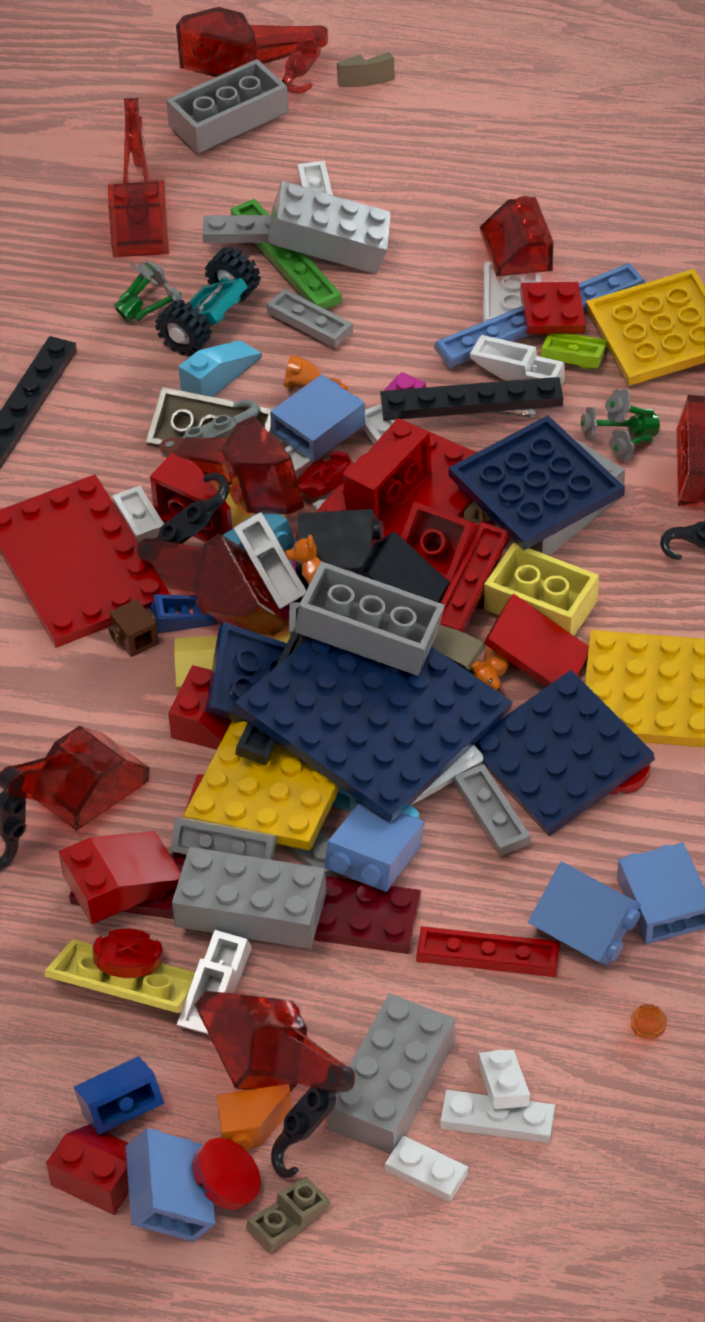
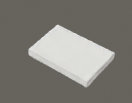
(503, 292)

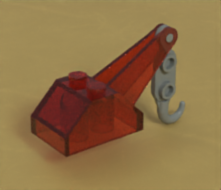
(246, 456)

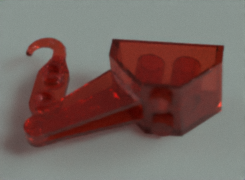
(224, 40)
(137, 206)

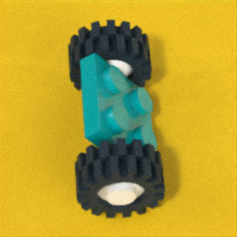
(229, 281)

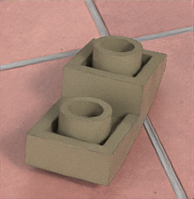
(362, 72)
(458, 646)
(292, 1213)

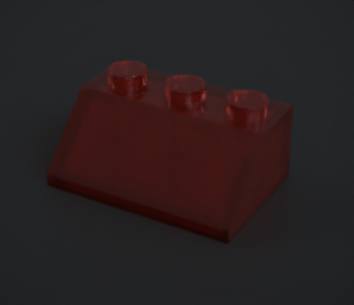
(518, 238)

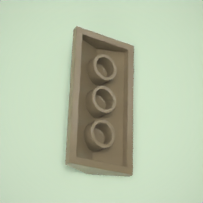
(181, 410)

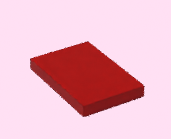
(535, 642)

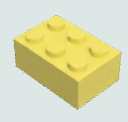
(546, 583)

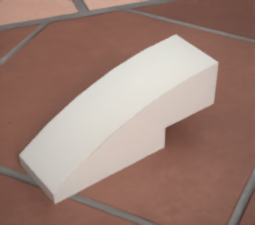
(514, 360)
(270, 560)
(216, 972)

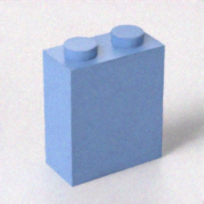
(318, 418)
(373, 848)
(666, 889)
(585, 914)
(164, 1186)

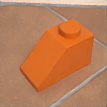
(253, 1114)

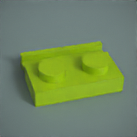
(575, 349)

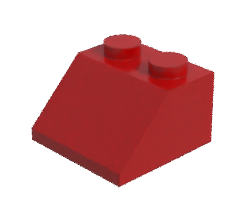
(438, 537)
(188, 715)
(91, 1168)

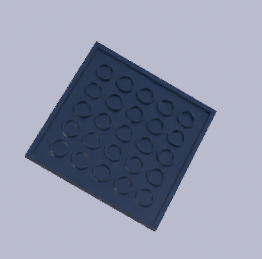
(372, 724)

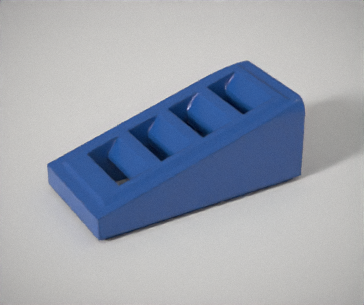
(167, 620)

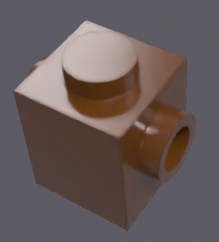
(133, 627)

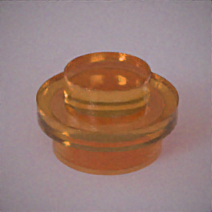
(648, 1021)

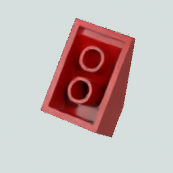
(388, 476)
(179, 484)
(117, 872)

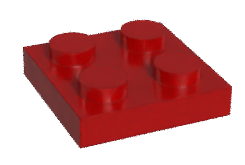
(552, 308)

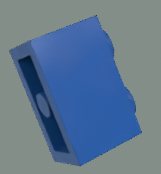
(118, 1095)

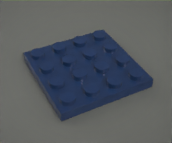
(536, 482)
(562, 752)

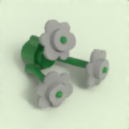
(130, 304)
(643, 424)

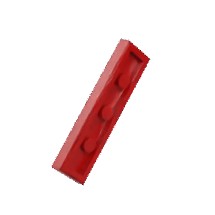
(472, 574)
(488, 951)

